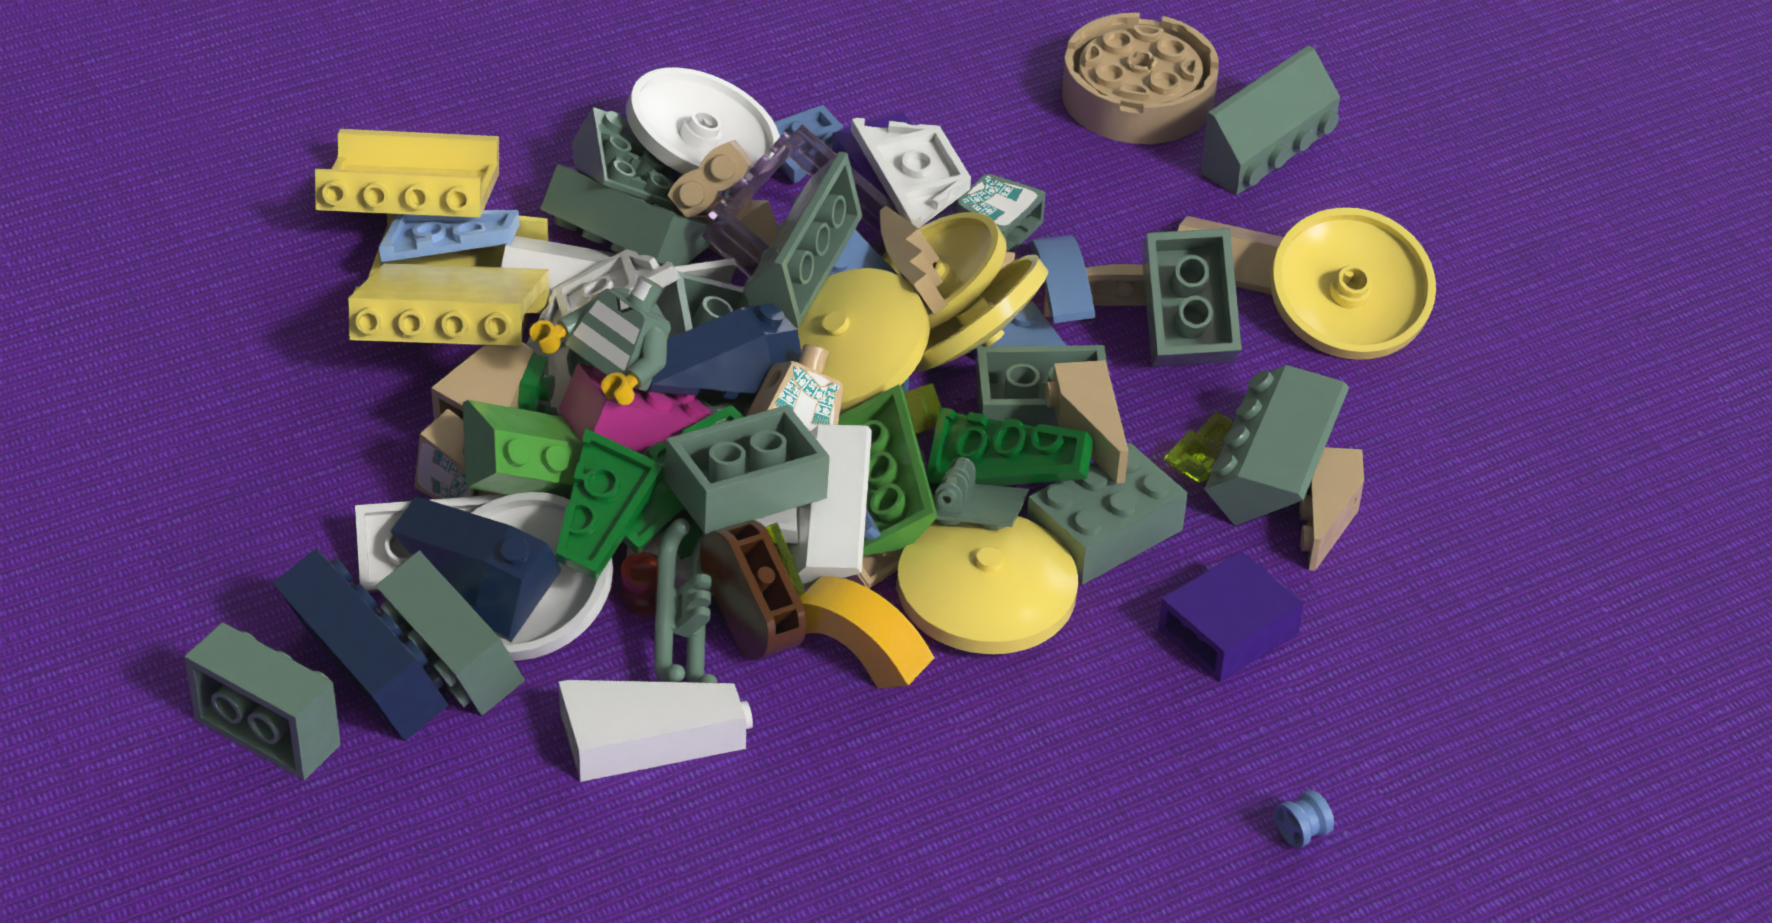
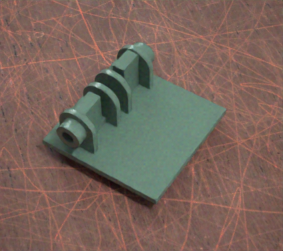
(964, 501)

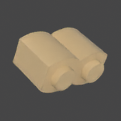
(703, 186)

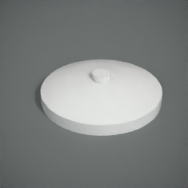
(690, 113)
(572, 598)

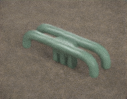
(681, 610)

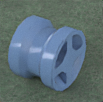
(1304, 819)

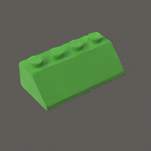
(518, 450)

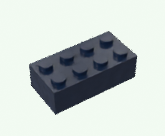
(363, 642)

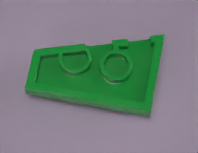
(604, 502)

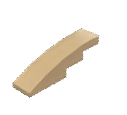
(912, 257)

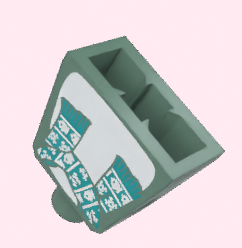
(1011, 205)

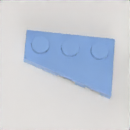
(431, 235)

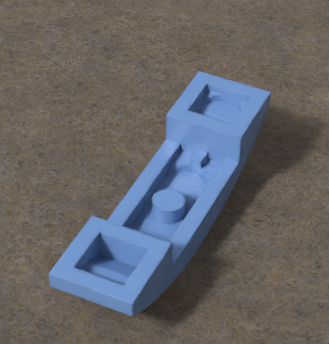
(1067, 279)

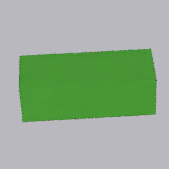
(897, 480)

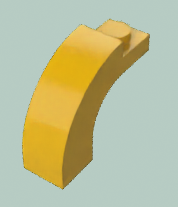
(869, 628)

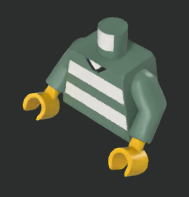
(616, 336)

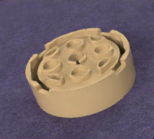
(1116, 94)

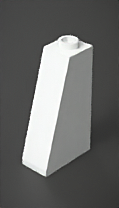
(649, 724)

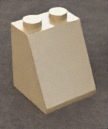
(486, 376)

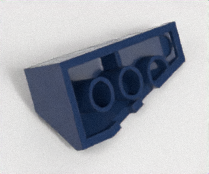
(728, 353)
(484, 560)

